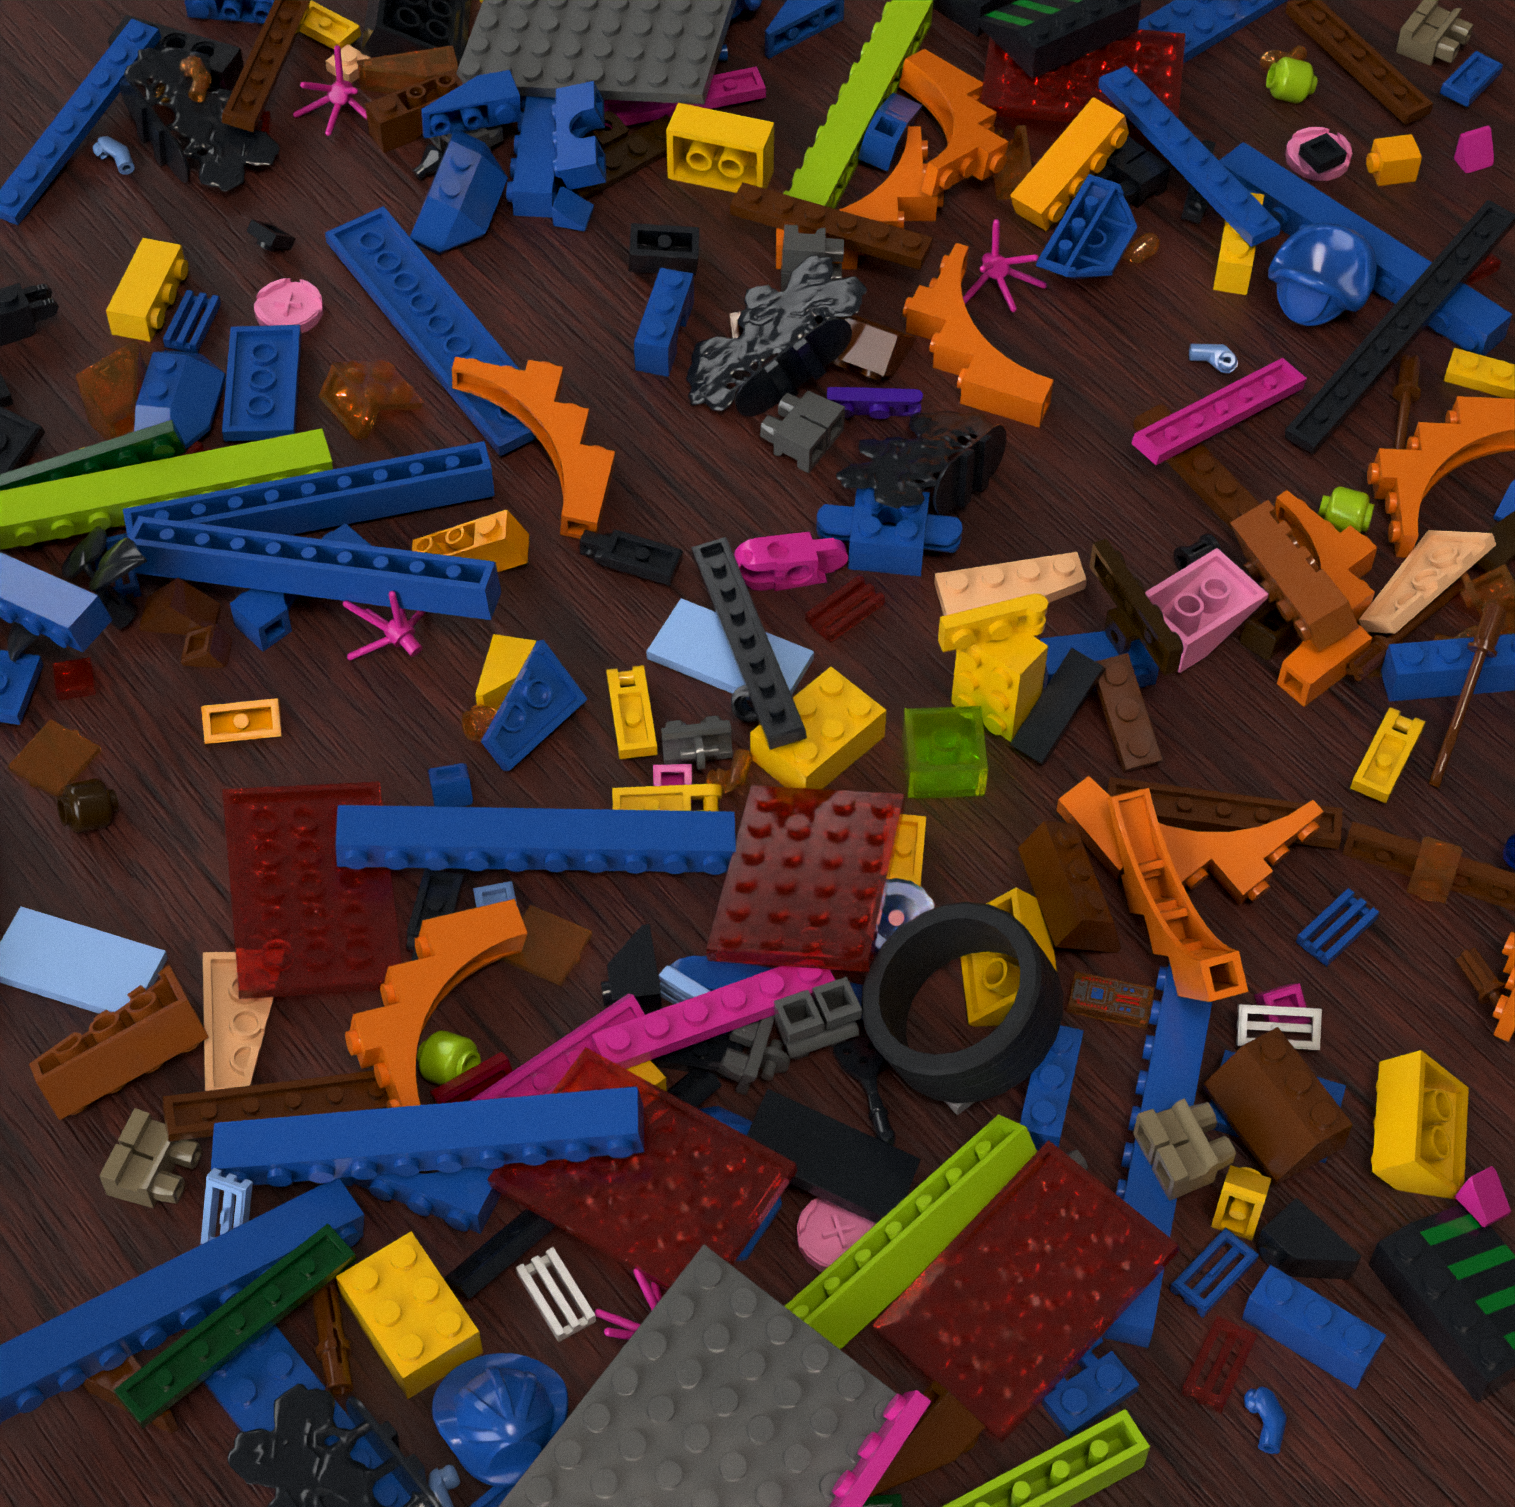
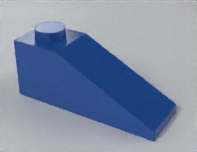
(800, 21)

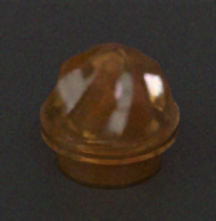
(476, 721)

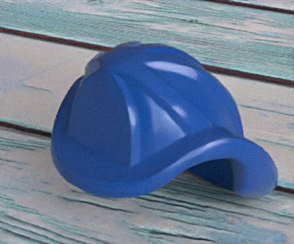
(1323, 273)
(499, 1414)

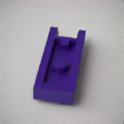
(876, 402)

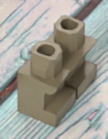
(1433, 33)
(1179, 1148)
(144, 1163)

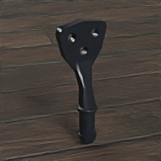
(867, 1075)

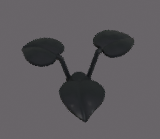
(114, 564)

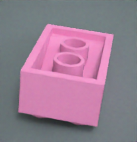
(1206, 603)

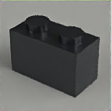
(663, 247)

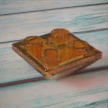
(112, 390)

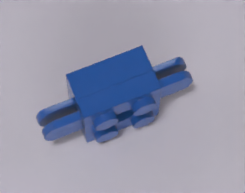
(888, 546)

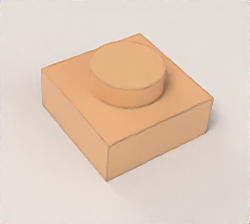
(349, 63)

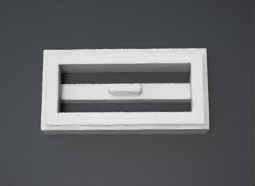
(1314, 1028)
(539, 1265)

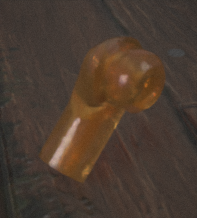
(1272, 56)

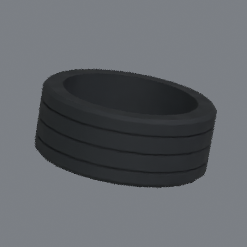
(920, 950)

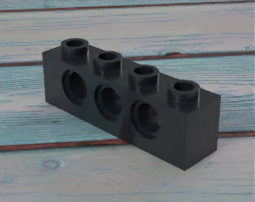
(224, 59)

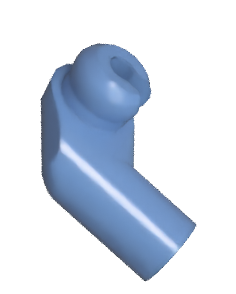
(108, 146)
(1216, 354)
(442, 1481)

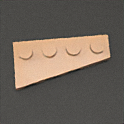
(1423, 576)
(984, 585)
(233, 1025)

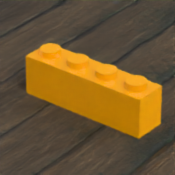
(1065, 166)

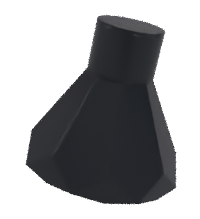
(429, 162)

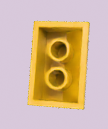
(994, 978)
(1420, 1126)

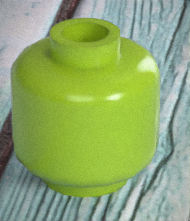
(1291, 80)
(1347, 508)
(446, 1056)

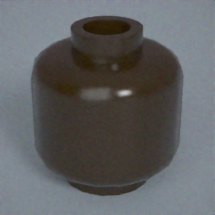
(87, 805)

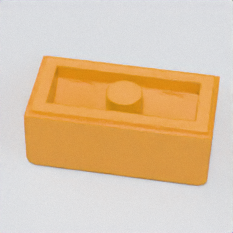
(241, 721)

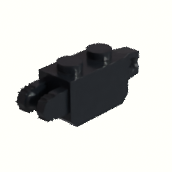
(22, 309)

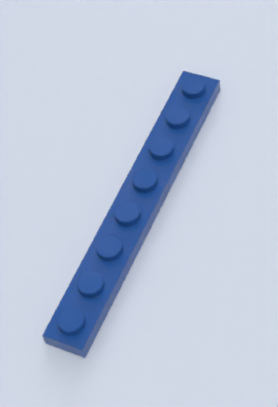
(73, 122)
(1189, 156)

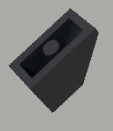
(634, 972)
(1306, 1246)

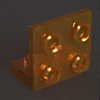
(361, 389)

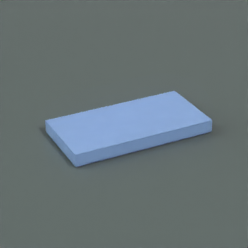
(697, 647)
(75, 962)

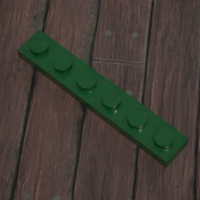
(138, 447)
(234, 1325)

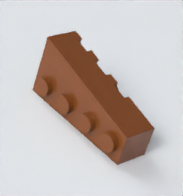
(1292, 577)
(119, 1046)

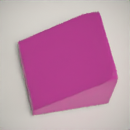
(1475, 150)
(672, 775)
(1286, 995)
(1484, 1197)

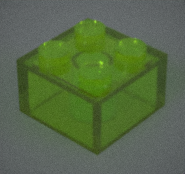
(944, 752)

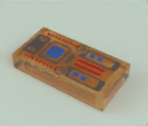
(1110, 1000)

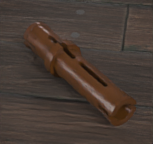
(332, 1347)

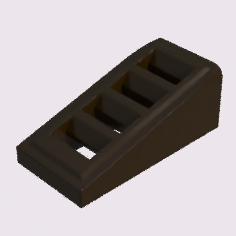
(1267, 632)

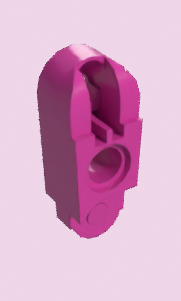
(788, 560)

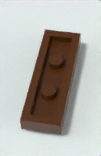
(1127, 715)

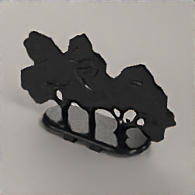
(201, 122)
(772, 325)
(902, 461)
(322, 1475)

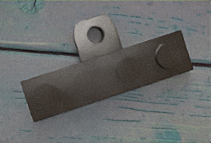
(626, 152)
(1135, 614)

